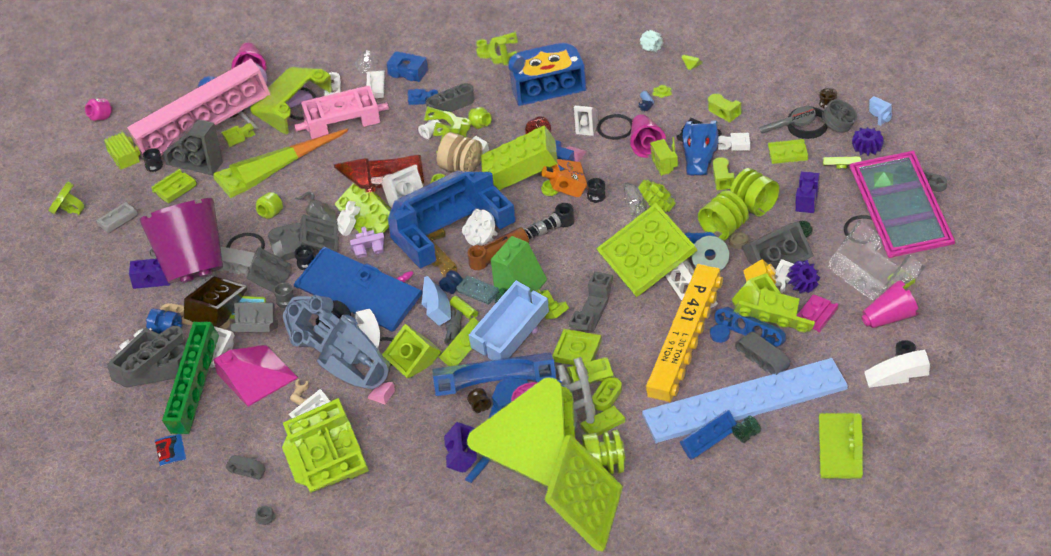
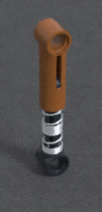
(481, 256)

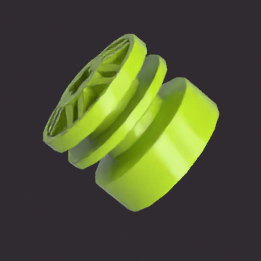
(755, 191)
(723, 214)
(607, 451)

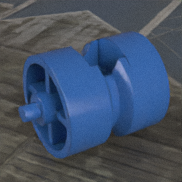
(160, 320)

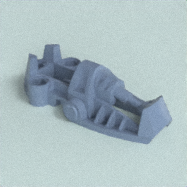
(342, 342)

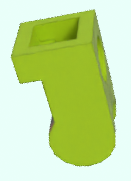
(724, 108)
(722, 177)

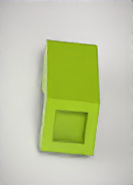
(555, 308)

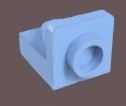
(881, 109)

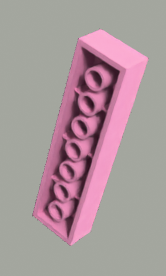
(210, 103)

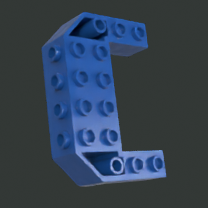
(440, 205)

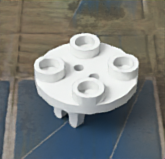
(479, 228)

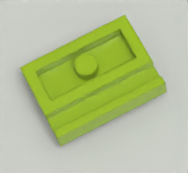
(787, 151)
(173, 186)

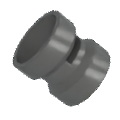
(283, 294)

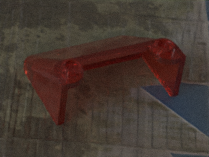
(370, 174)

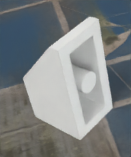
(585, 120)

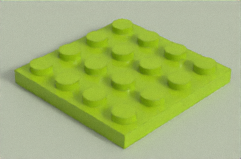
(646, 249)
(583, 493)

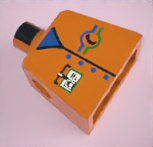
(566, 177)

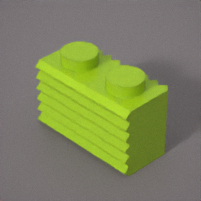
(122, 150)

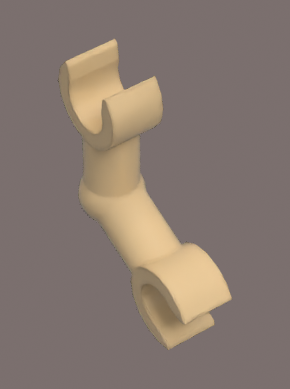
(295, 397)

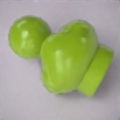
(479, 117)

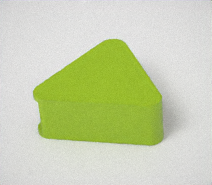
(528, 431)

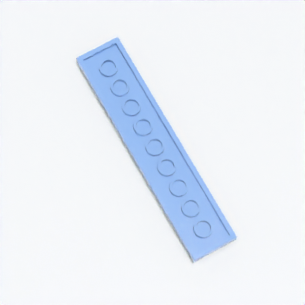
(745, 399)

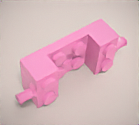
(325, 110)

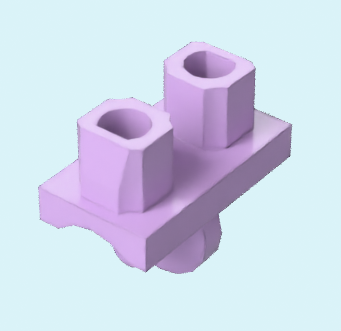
(366, 240)

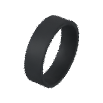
(808, 134)

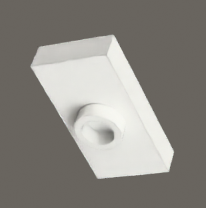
(376, 80)

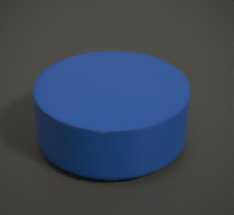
(516, 64)
(719, 333)

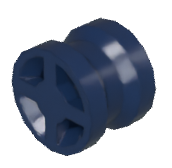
(450, 282)

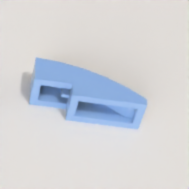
(435, 302)

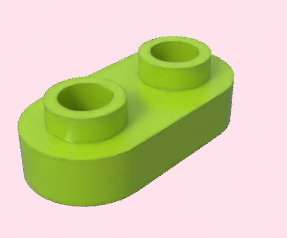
(604, 397)

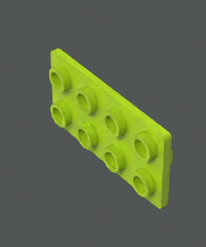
(373, 209)
(841, 445)

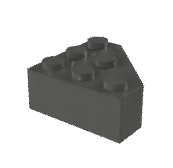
(195, 149)
(162, 370)

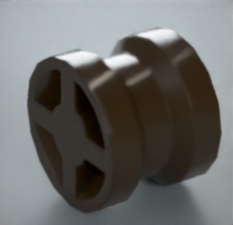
(826, 96)
(478, 400)

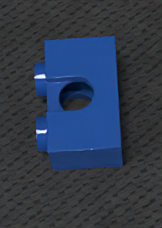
(412, 71)

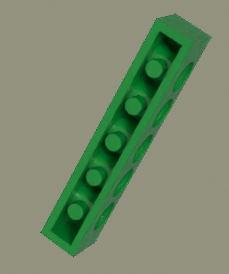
(190, 378)

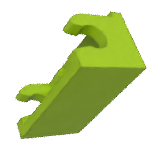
(596, 369)

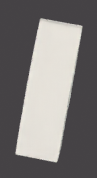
(369, 325)
(898, 369)

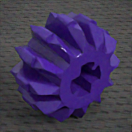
(867, 141)
(803, 276)

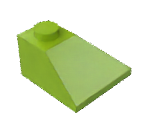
(411, 352)

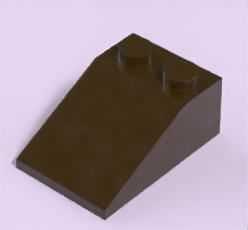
(213, 301)

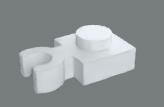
(346, 218)
(781, 273)

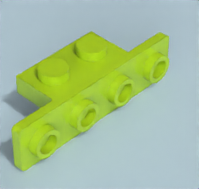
(777, 309)

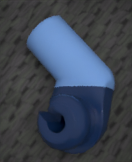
(647, 101)

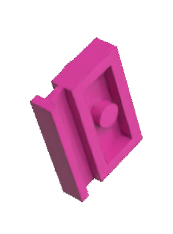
(818, 310)

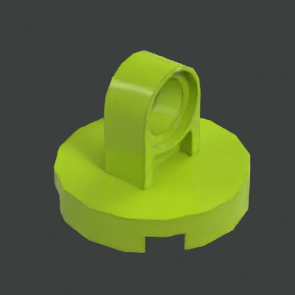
(66, 200)

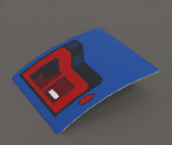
(170, 449)

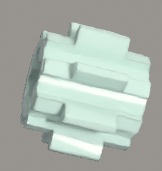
(651, 41)

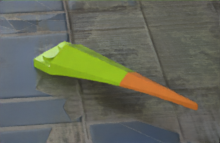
(252, 171)

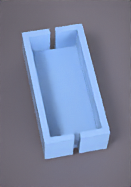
(509, 322)

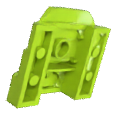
(323, 447)

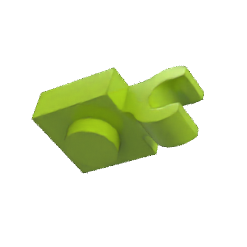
(236, 135)

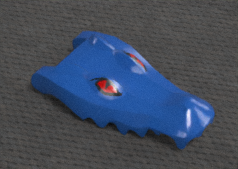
(699, 145)

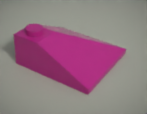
(253, 372)

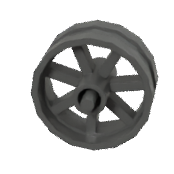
(838, 114)

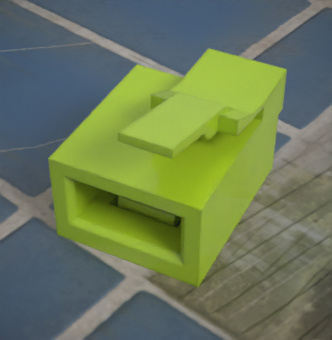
(663, 157)

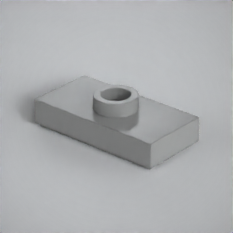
(117, 217)

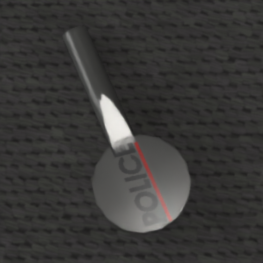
(800, 117)

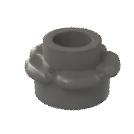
(264, 511)

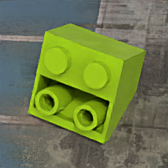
(751, 289)

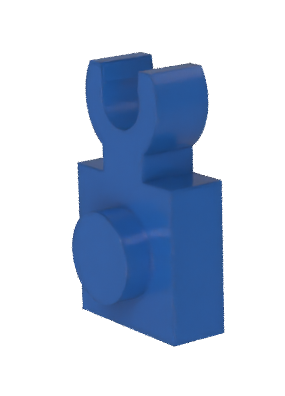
(419, 96)

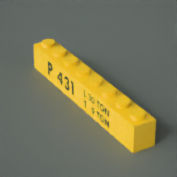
(684, 333)

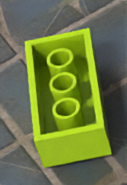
(520, 157)

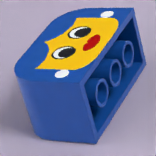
(548, 74)

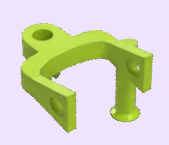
(489, 50)
(458, 124)

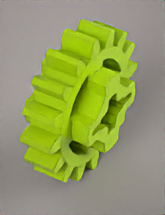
(658, 194)

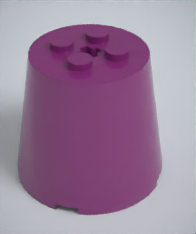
(185, 239)

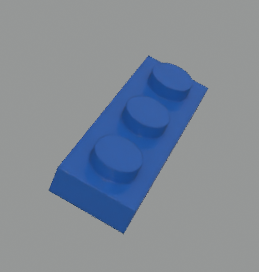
(708, 434)

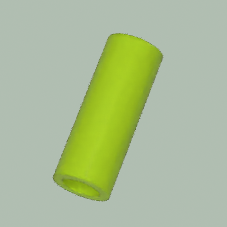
(462, 306)

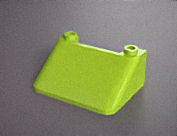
(274, 108)

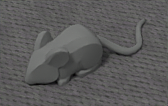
(319, 209)

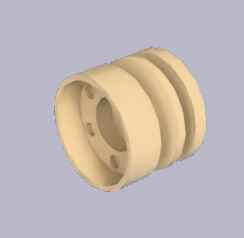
(459, 153)

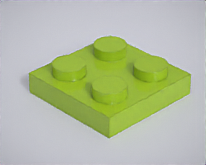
(575, 345)

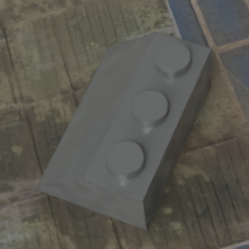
(784, 243)

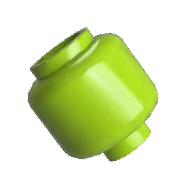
(269, 205)

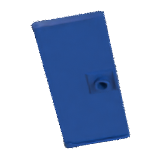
(359, 287)

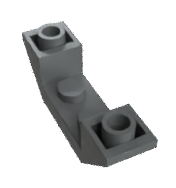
(599, 292)

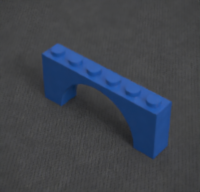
(453, 378)

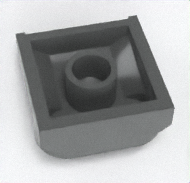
(285, 240)

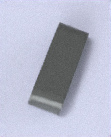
(452, 99)
(763, 353)

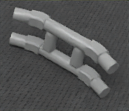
(582, 383)

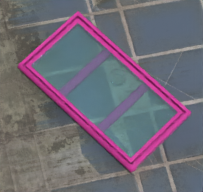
(901, 204)

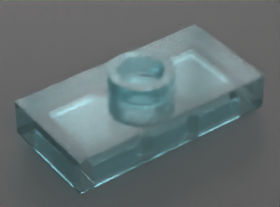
(477, 290)

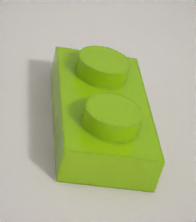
(603, 421)

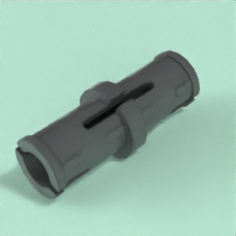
(453, 326)

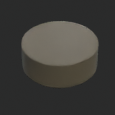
(737, 240)

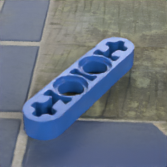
(750, 323)

